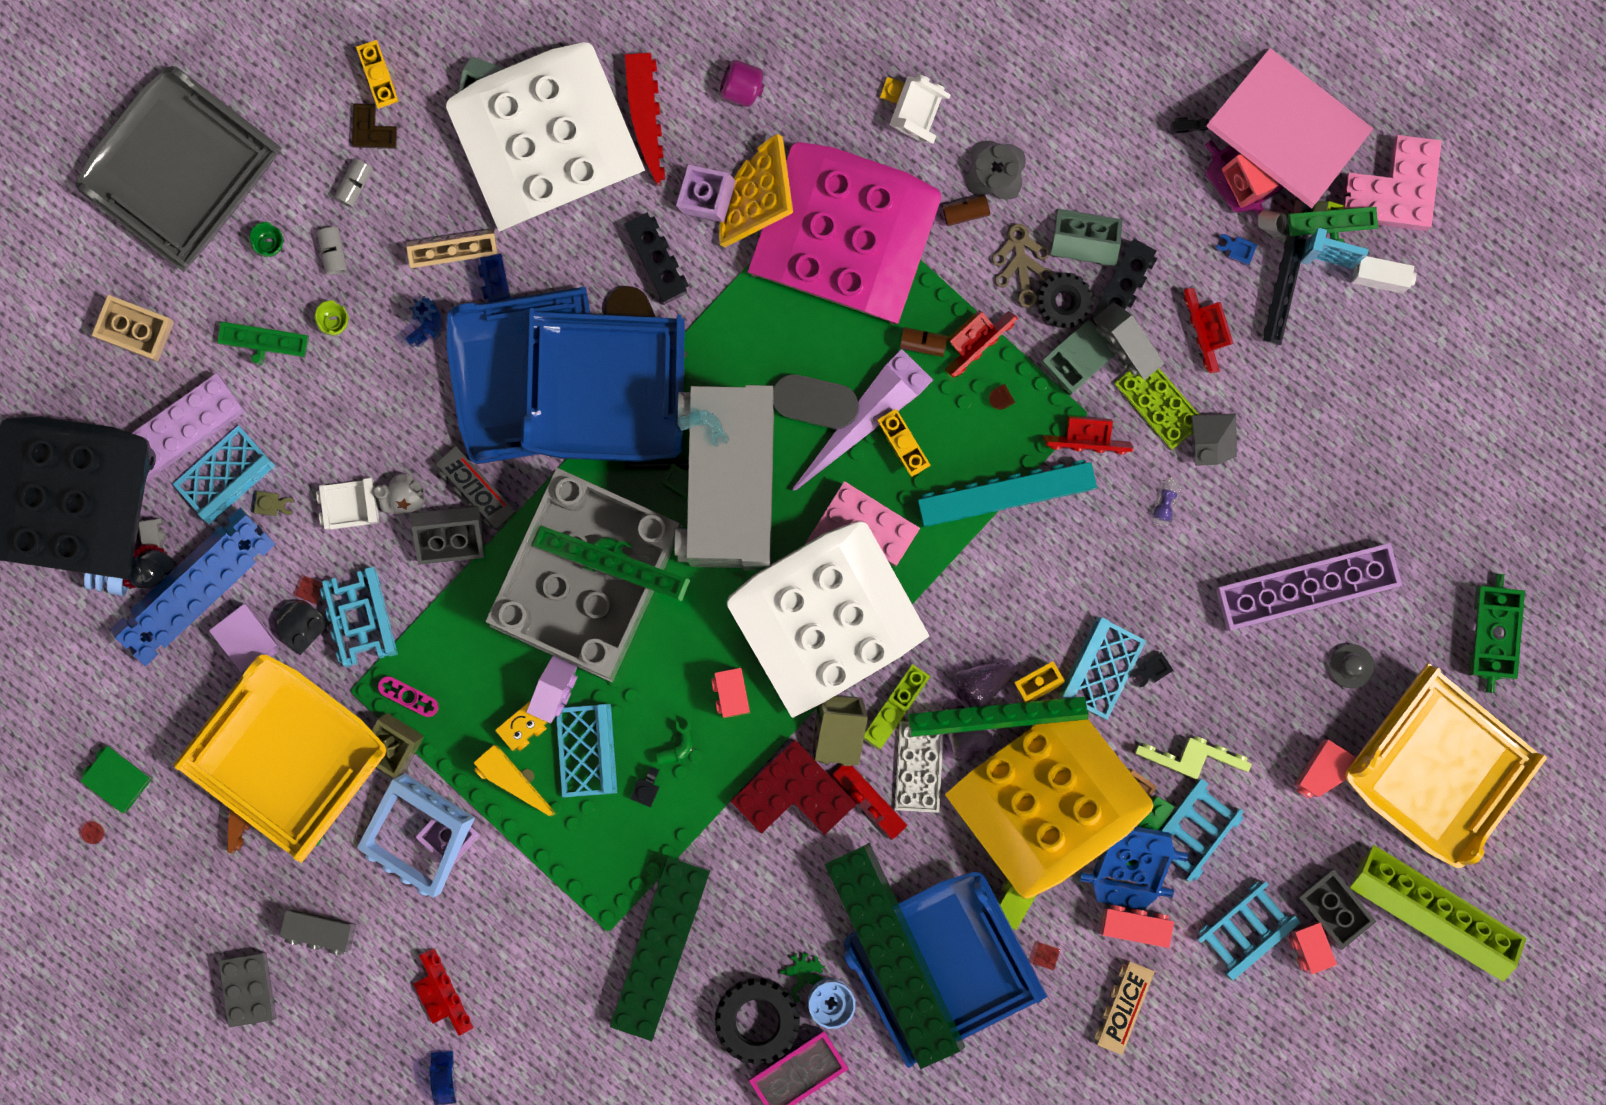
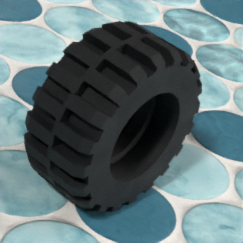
(763, 1051)

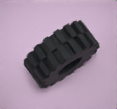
(1080, 300)

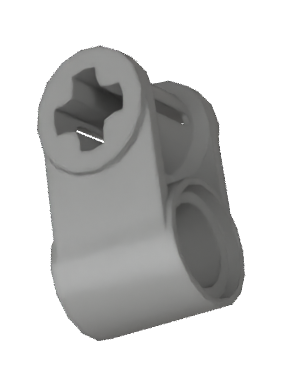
(1274, 224)

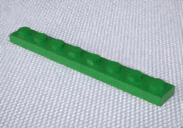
(611, 563)
(998, 716)

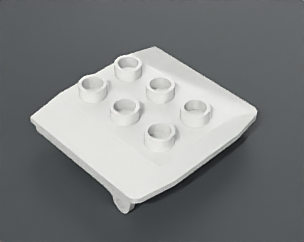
(543, 133)
(826, 616)

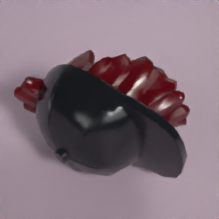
(148, 567)

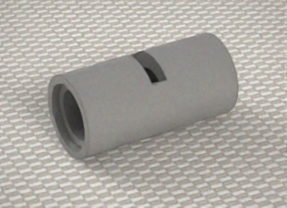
(353, 182)
(332, 250)

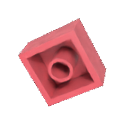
(1247, 180)
(731, 693)
(1312, 948)

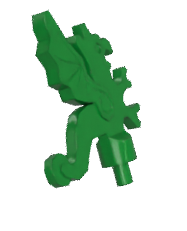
(801, 970)

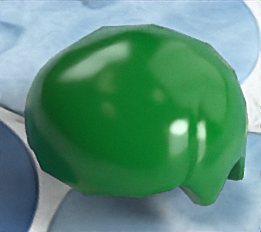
(264, 231)

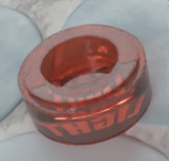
(93, 833)

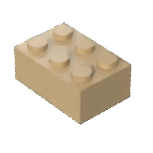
(132, 328)

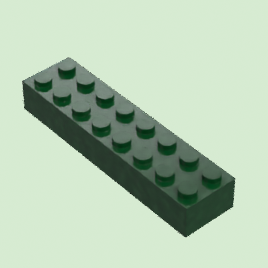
(659, 948)

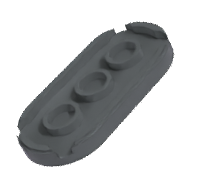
(815, 401)

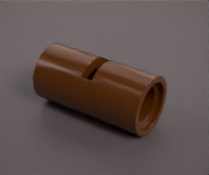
(962, 212)
(923, 342)

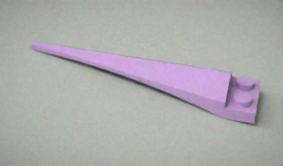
(891, 390)

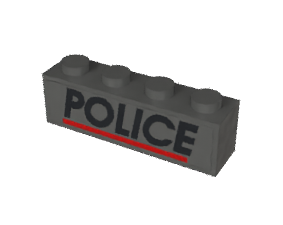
(475, 488)

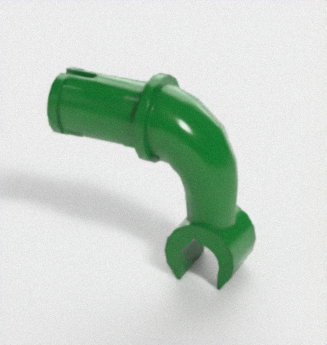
(610, 543)
(679, 752)

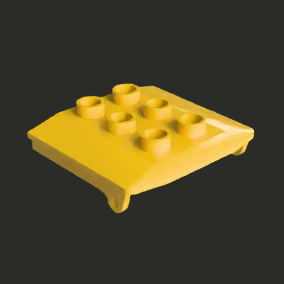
(282, 755)
(1443, 769)
(1050, 803)

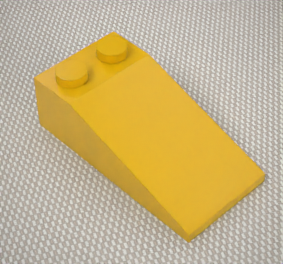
(502, 772)

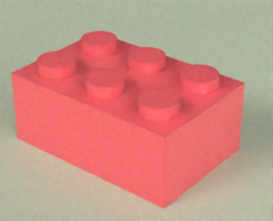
(1136, 926)

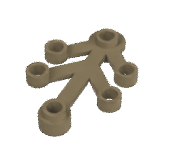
(1021, 262)

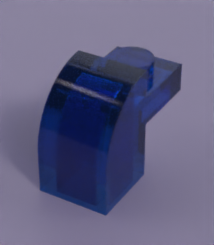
(433, 328)
(442, 1078)

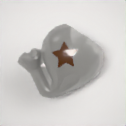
(401, 495)

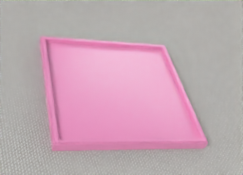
(1290, 127)

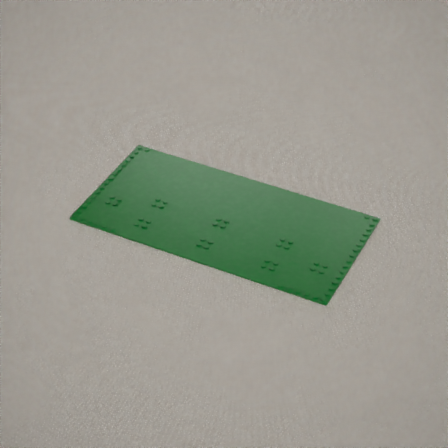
(755, 333)

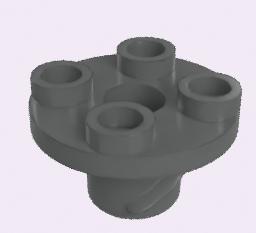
(1351, 666)

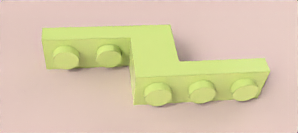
(1193, 757)

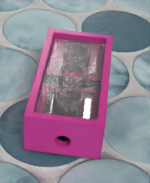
(799, 1072)

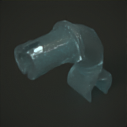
(702, 418)

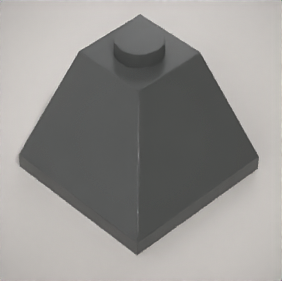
(1213, 438)

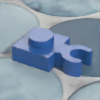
(1240, 250)

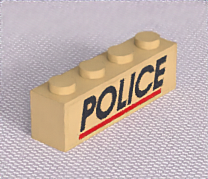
(451, 248)
(1124, 1008)

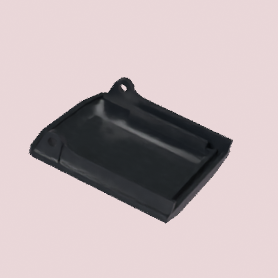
(71, 494)

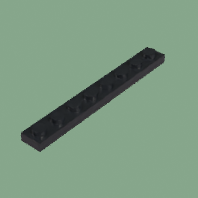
(1285, 282)

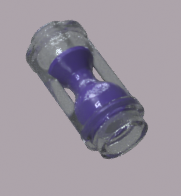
(1163, 513)

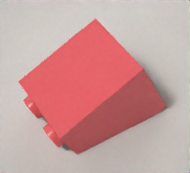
(1324, 770)

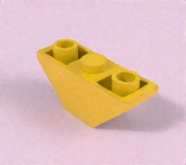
(377, 74)
(903, 443)

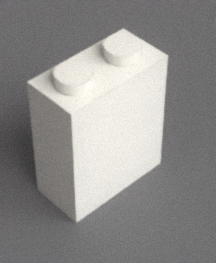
(1384, 275)

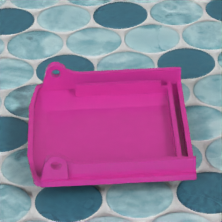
(850, 231)

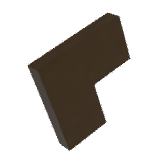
(368, 135)

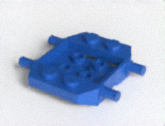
(1153, 854)

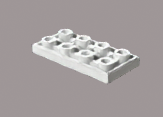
(918, 771)

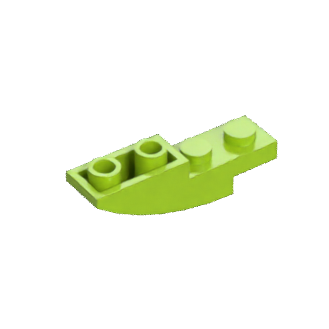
(896, 707)

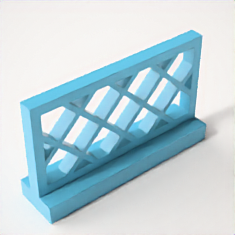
(1332, 251)
(231, 491)
(1088, 654)
(605, 751)

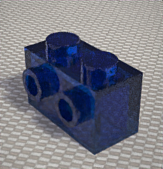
(495, 278)

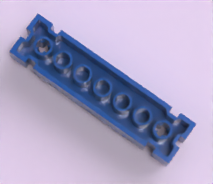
(192, 586)

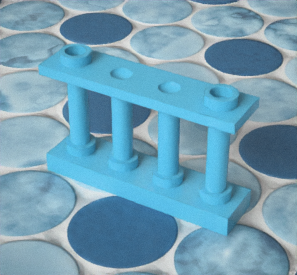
(1186, 810)
(1251, 952)

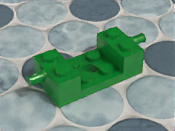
(1496, 657)

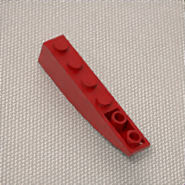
(643, 109)

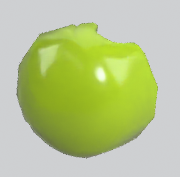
(325, 312)

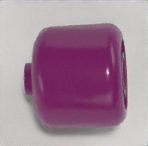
(741, 83)

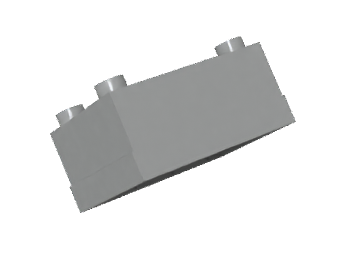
(729, 482)
(570, 608)

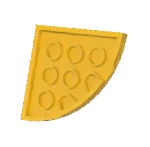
(759, 193)

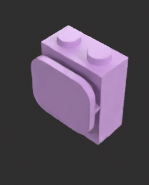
(244, 637)

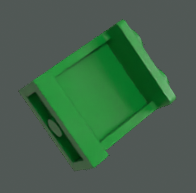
(115, 779)

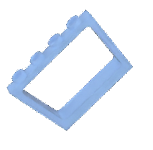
(434, 806)

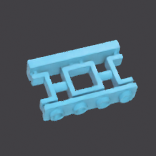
(375, 613)

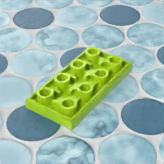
(1159, 405)

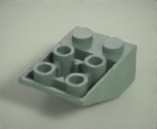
(1078, 357)

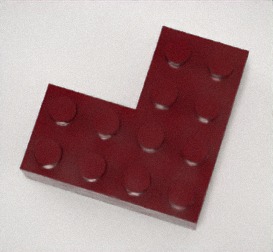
(796, 780)

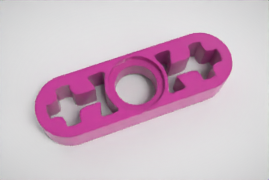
(396, 683)

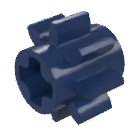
(427, 314)

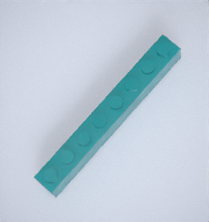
(1007, 494)

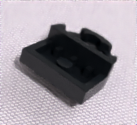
(299, 624)

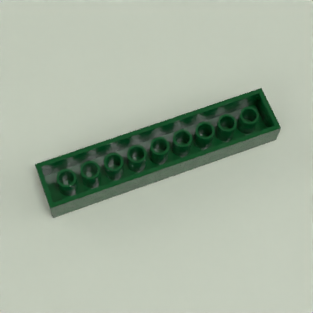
(895, 956)

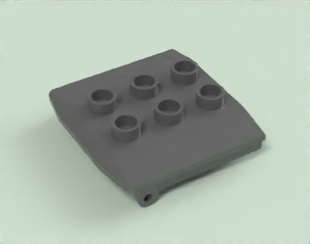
(176, 166)

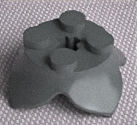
(983, 180)

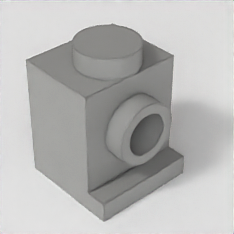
(152, 533)

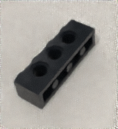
(637, 229)
(1136, 252)

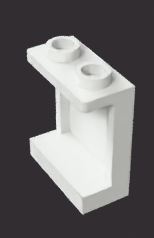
(918, 108)
(348, 504)

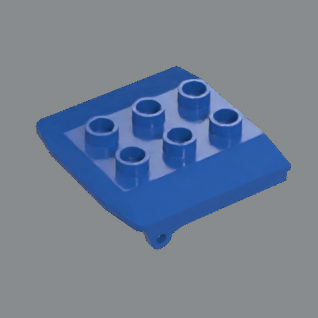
(487, 368)
(602, 386)
(968, 954)

